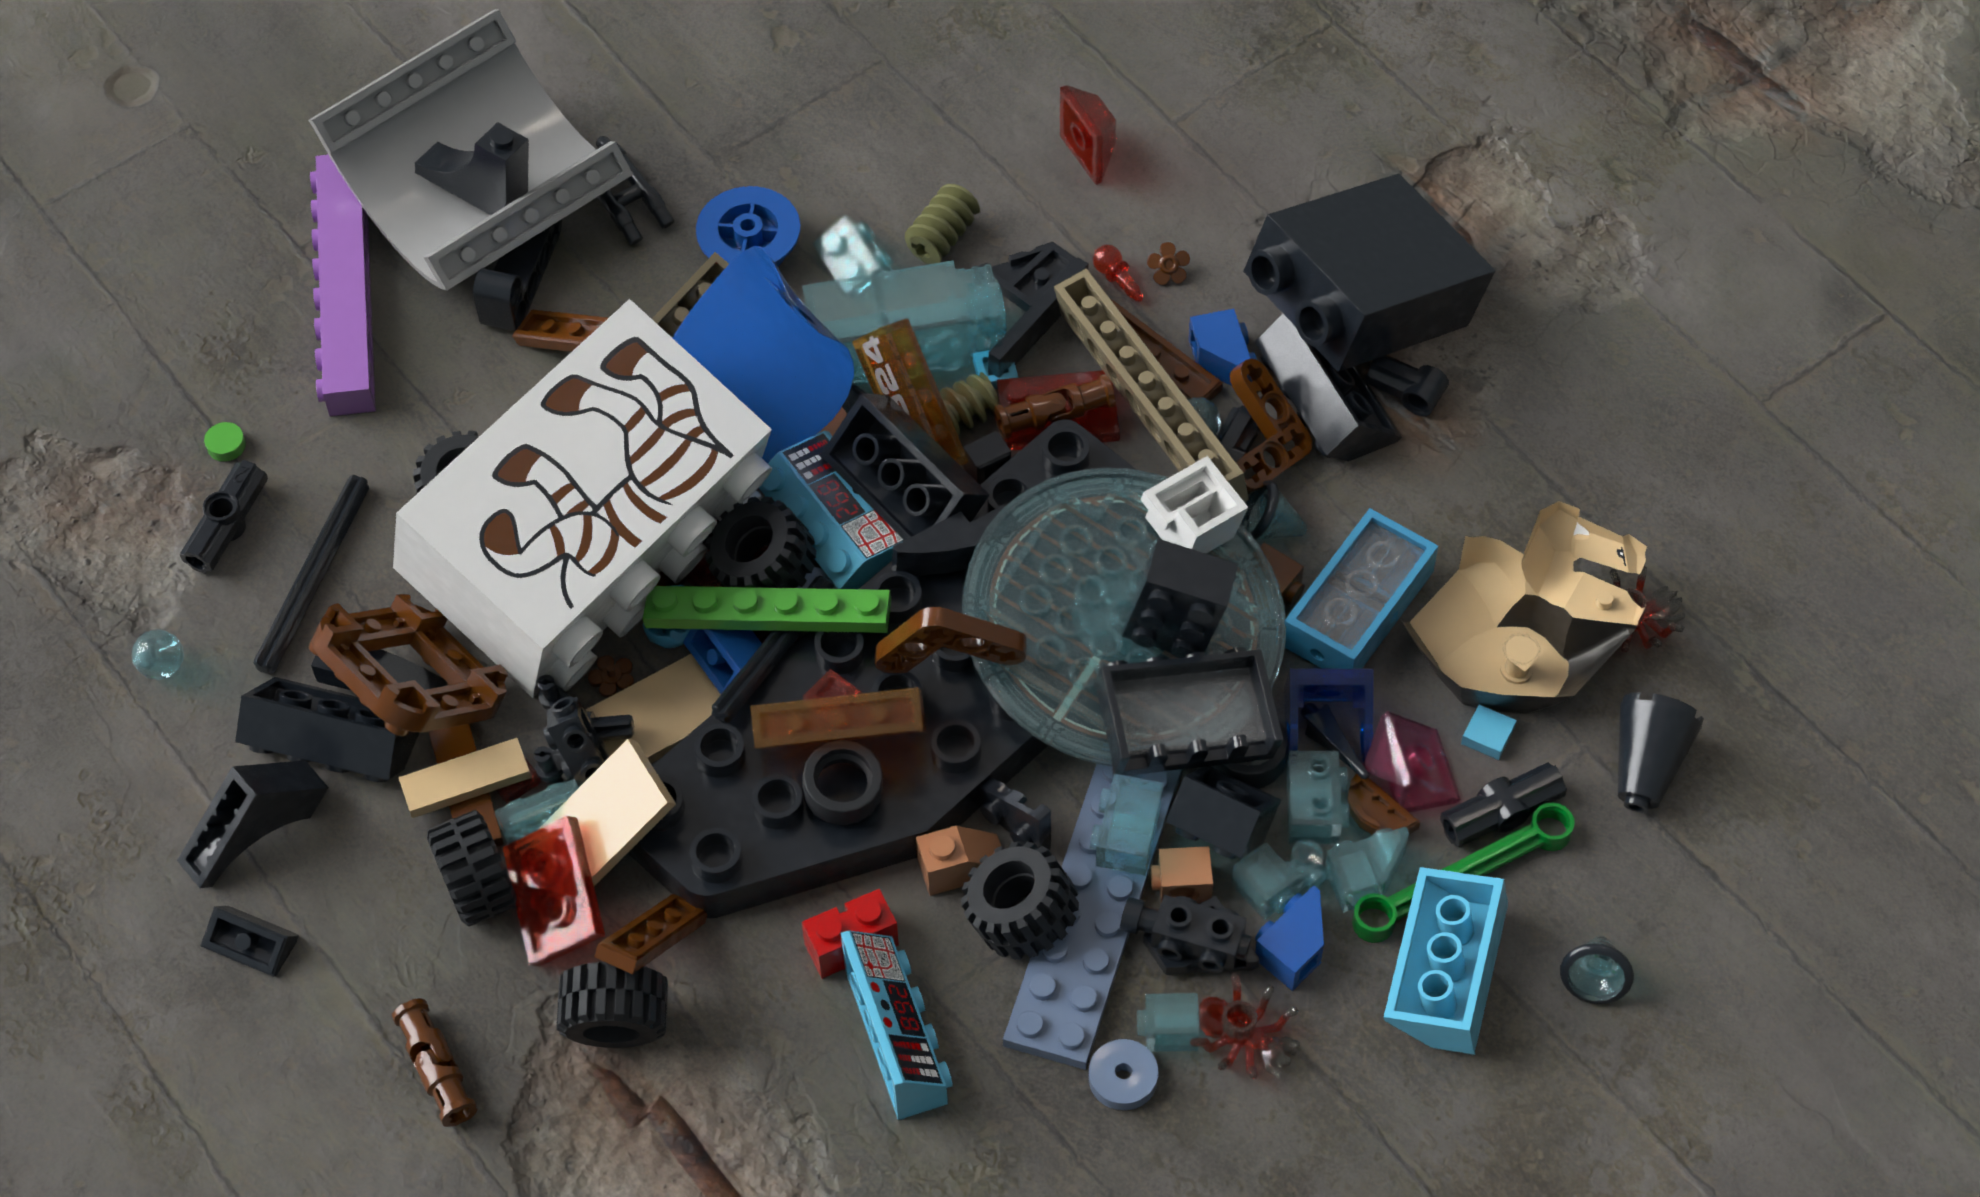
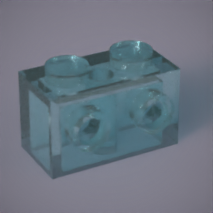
(1315, 797)
(1128, 824)

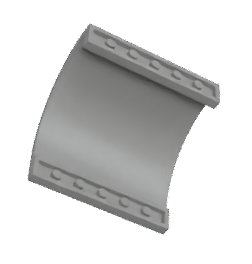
(455, 98)

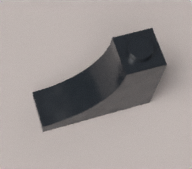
(483, 177)
(247, 808)

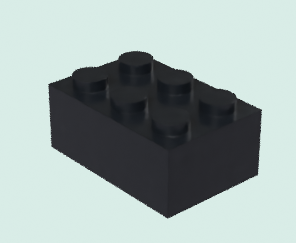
(1179, 599)

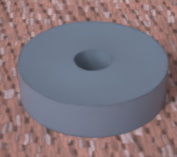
(1117, 1092)

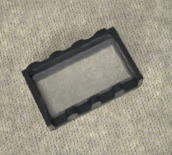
(1188, 711)

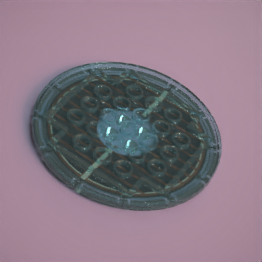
(1065, 576)

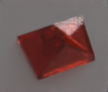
(1087, 130)

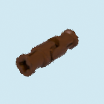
(1050, 406)
(434, 1062)

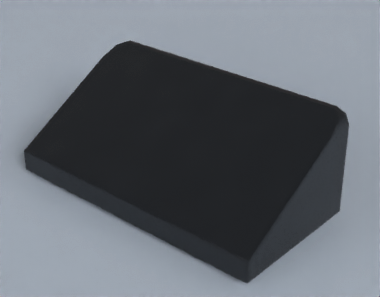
(248, 939)

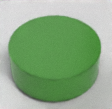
(225, 441)

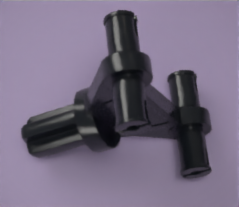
(608, 728)

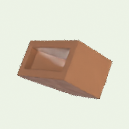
(951, 854)

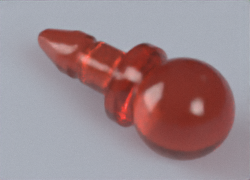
(1108, 261)

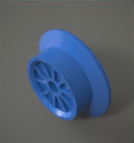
(748, 219)

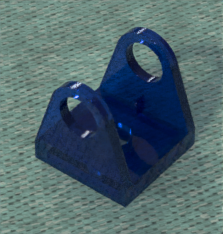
(1330, 686)

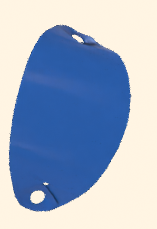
(769, 350)

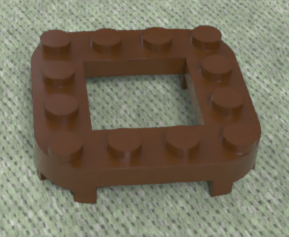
(472, 689)

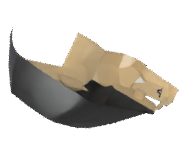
(1525, 625)

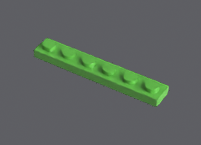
(768, 609)

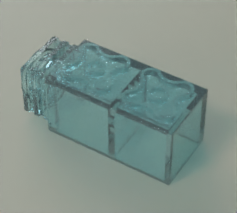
(947, 307)

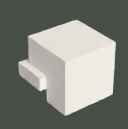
(1195, 507)

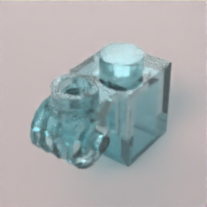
(1271, 883)

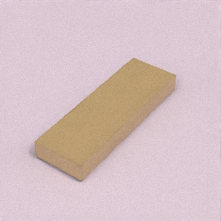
(464, 777)

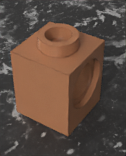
(1183, 873)

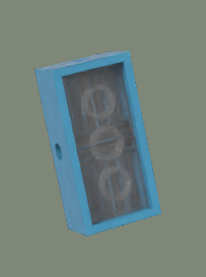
(1360, 594)

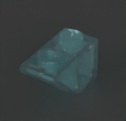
(1365, 865)

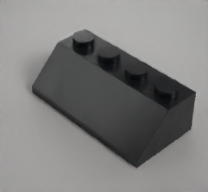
(1330, 403)
(900, 467)
(321, 728)

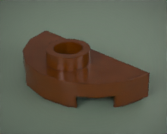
(1376, 809)

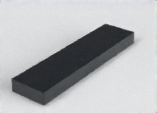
(1030, 326)

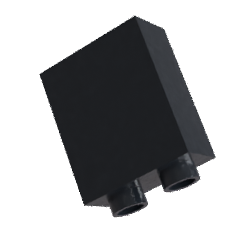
(1368, 271)

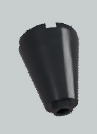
(1652, 747)

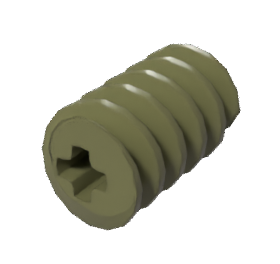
(941, 223)
(969, 400)

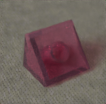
(1412, 763)

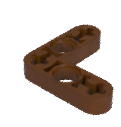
(1276, 431)
(946, 628)

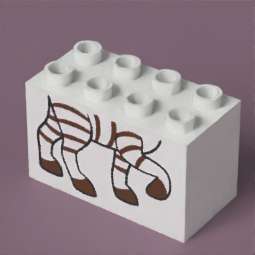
(582, 501)

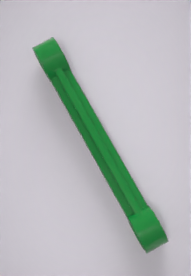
(1479, 863)

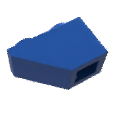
(1219, 343)
(1295, 941)

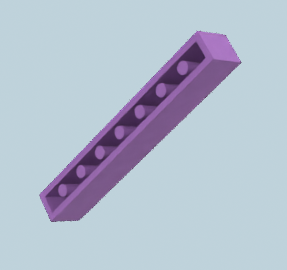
(342, 294)

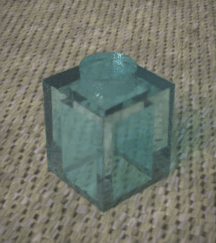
(1169, 1021)

